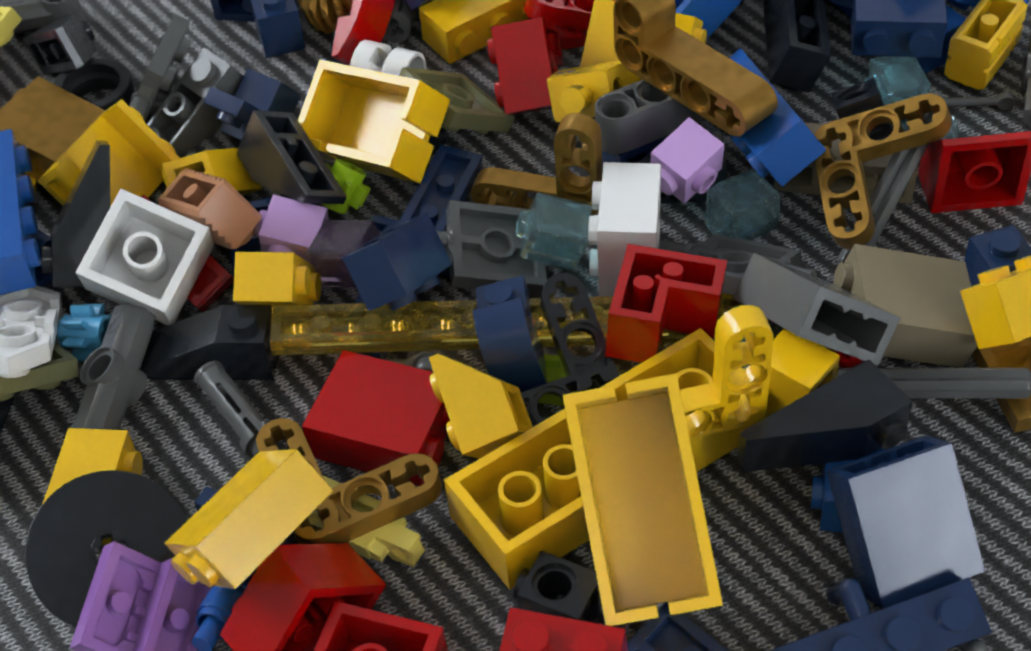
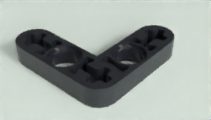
(577, 369)

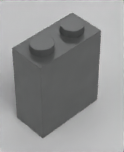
(816, 309)

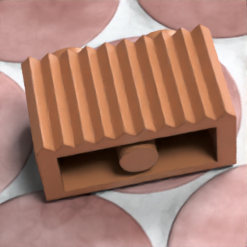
(213, 204)

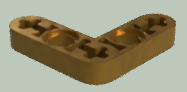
(858, 148)
(498, 185)
(337, 511)

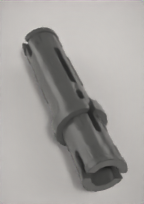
(217, 386)

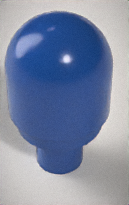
(213, 616)

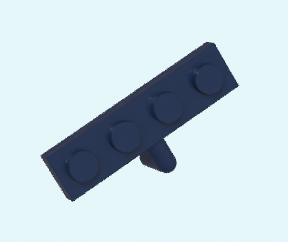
(917, 624)

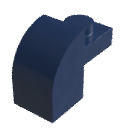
(254, 93)
(508, 334)

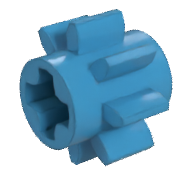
(83, 329)

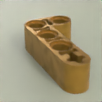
(688, 68)

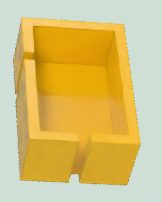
(373, 119)

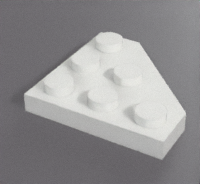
(27, 329)

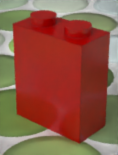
(375, 414)

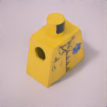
(580, 87)

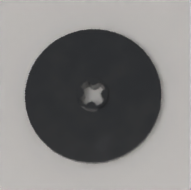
(78, 519)

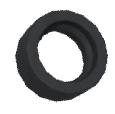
(97, 75)

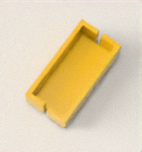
(642, 500)

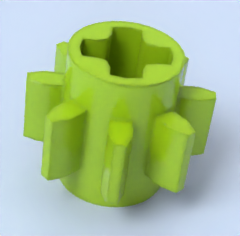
(350, 180)

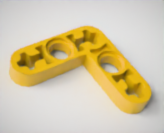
(717, 402)

